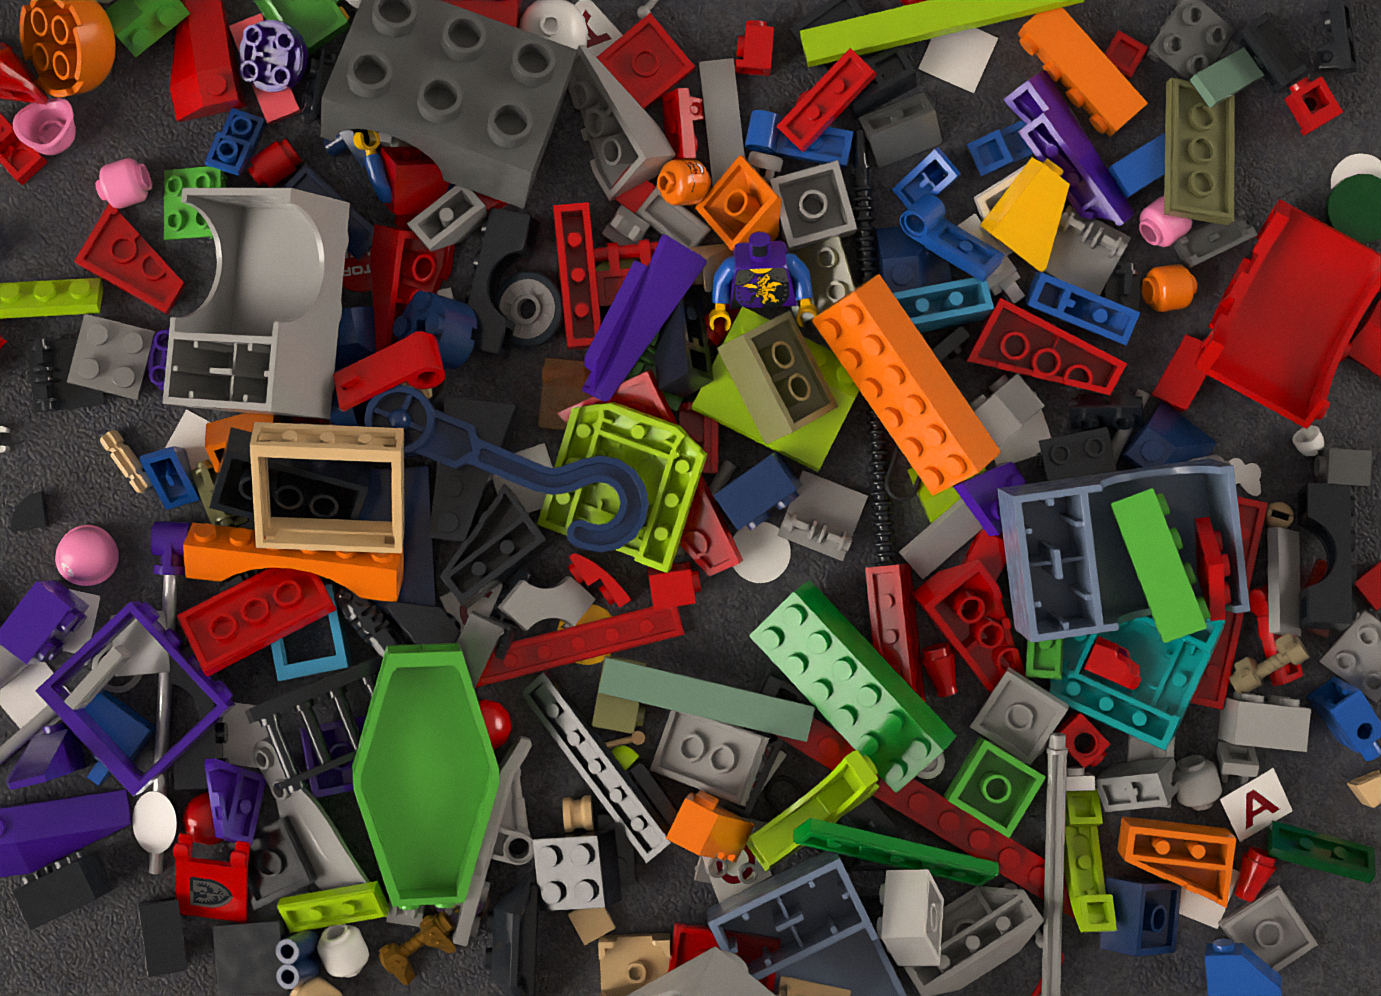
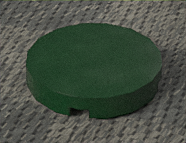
(1356, 207)

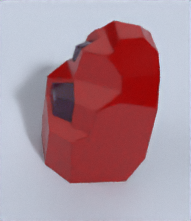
(1113, 663)

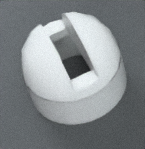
(1309, 440)

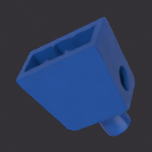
(1348, 716)

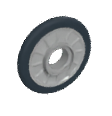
(548, 304)

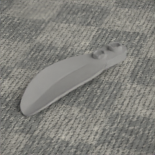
(318, 835)

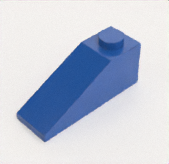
(1081, 308)

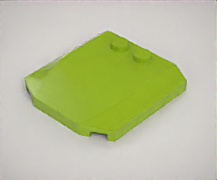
(661, 456)

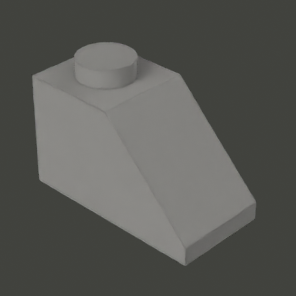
(449, 219)

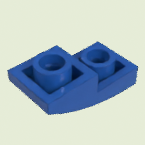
(236, 142)

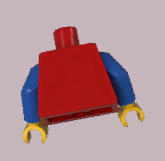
(402, 177)

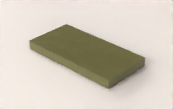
(1198, 155)

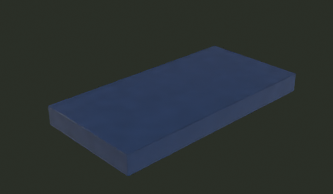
(418, 548)

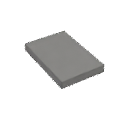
(710, 755)

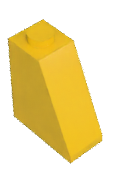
(1030, 212)

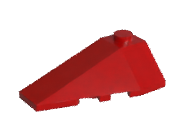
(204, 63)

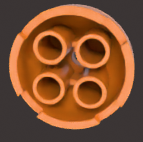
(68, 44)

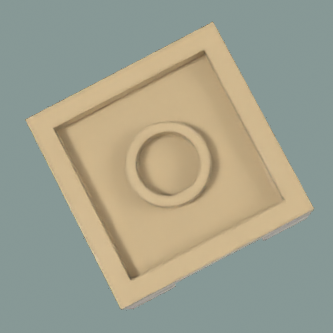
(632, 961)

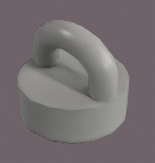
(769, 162)

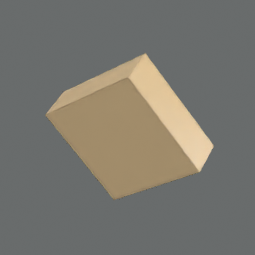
(591, 923)

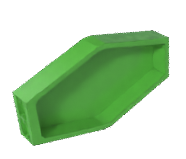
(425, 775)

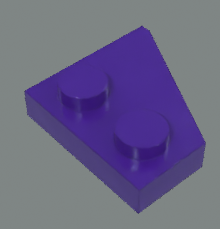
(981, 494)
(234, 800)

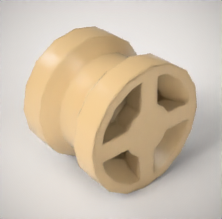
(578, 813)

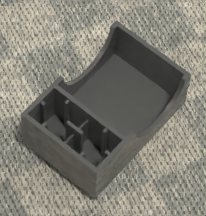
(453, 87)

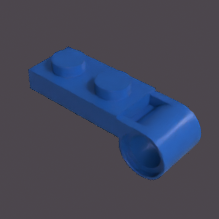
(766, 138)
(927, 225)

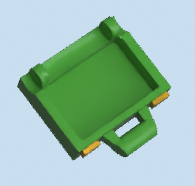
(314, 19)

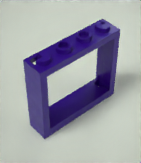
(94, 736)

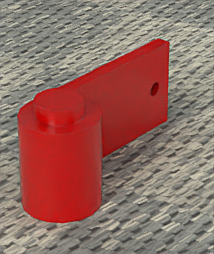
(410, 360)

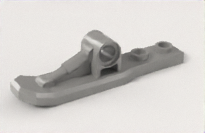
(505, 824)

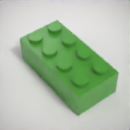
(1159, 566)

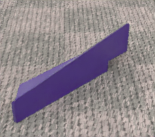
(638, 314)

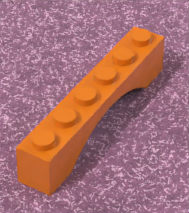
(224, 551)

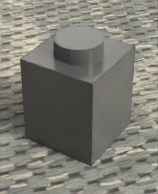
(1344, 467)

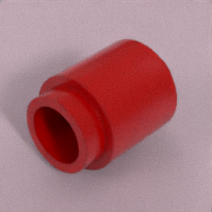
(274, 163)

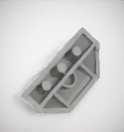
(977, 936)

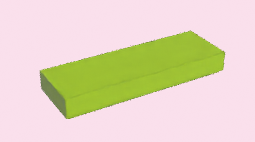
(333, 907)

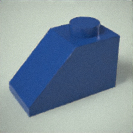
(1238, 971)

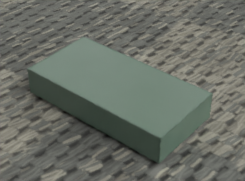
(1226, 77)

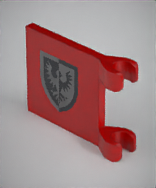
(212, 886)

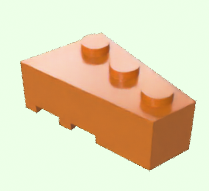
(1182, 853)

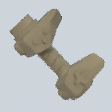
(1250, 674)

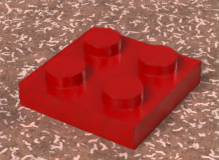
(646, 61)
(1211, 568)

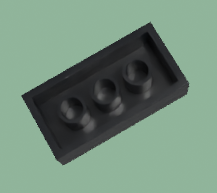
(295, 485)

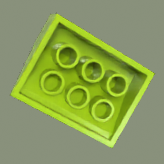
(807, 445)

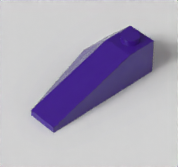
(48, 757)
(53, 828)

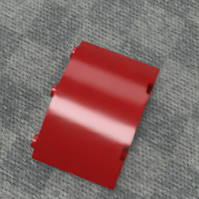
(1291, 314)

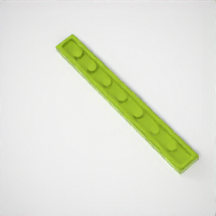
(913, 24)

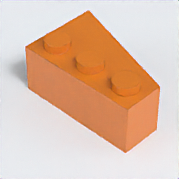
(709, 829)

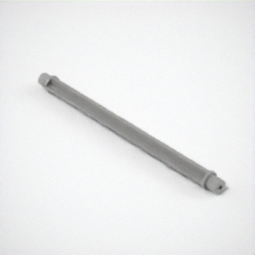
(1054, 865)

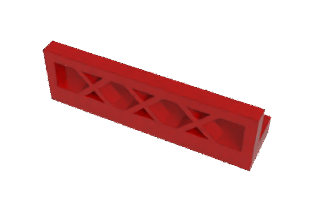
(895, 621)

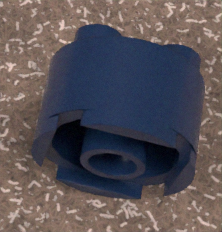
(445, 319)

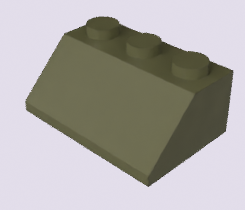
(777, 377)

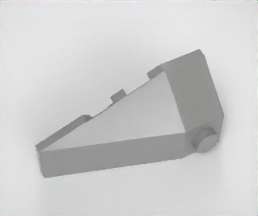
(616, 128)

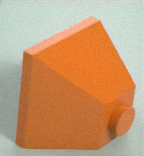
(741, 205)

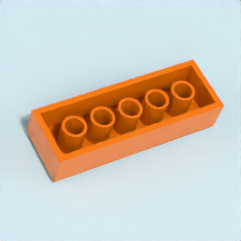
(906, 385)

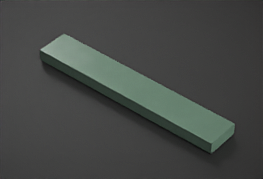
(706, 699)

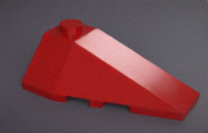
(398, 271)
(971, 616)

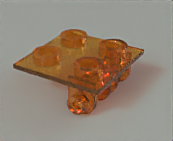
(560, 390)

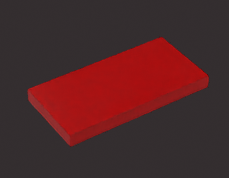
(253, 615)

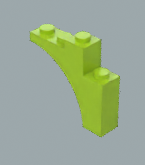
(828, 801)

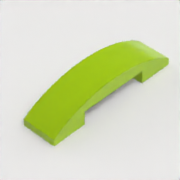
(1083, 863)

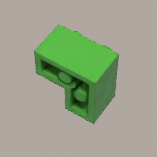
(144, 21)

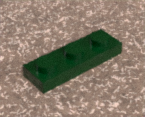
(1321, 852)

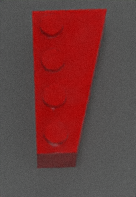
(1032, 347)

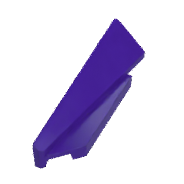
(1057, 136)

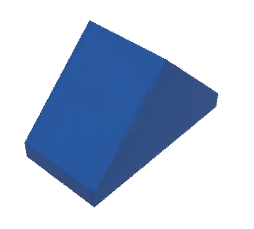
(928, 177)
(171, 476)

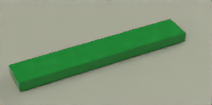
(894, 852)

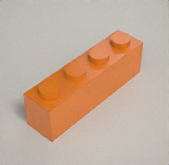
(1081, 69)

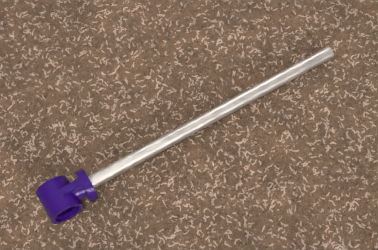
(167, 542)

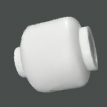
(343, 950)

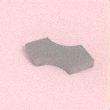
(531, 604)

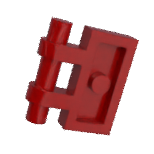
(611, 280)

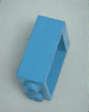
(340, 660)

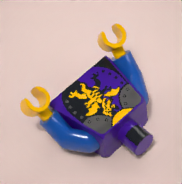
(761, 277)

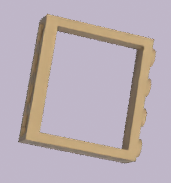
(326, 443)

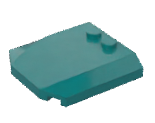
(1167, 675)

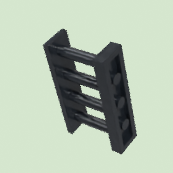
(302, 702)

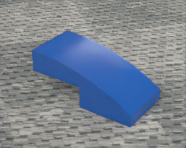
(999, 149)

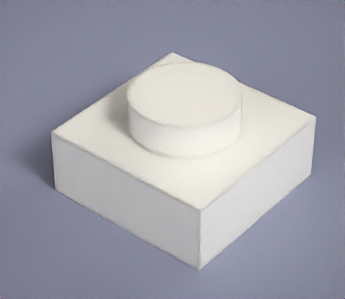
(1079, 780)

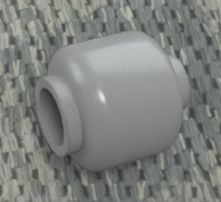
(1198, 782)

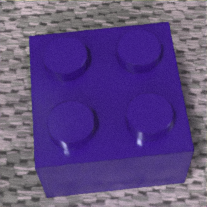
(42, 622)

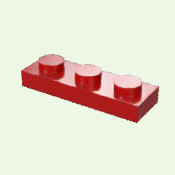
(826, 100)

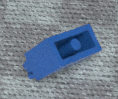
(122, 725)

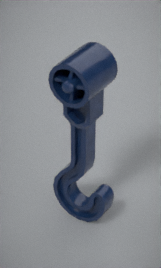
(457, 445)

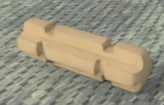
(126, 461)

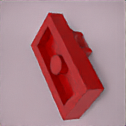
(679, 115)

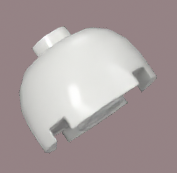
(556, 21)

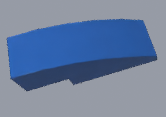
(1140, 167)

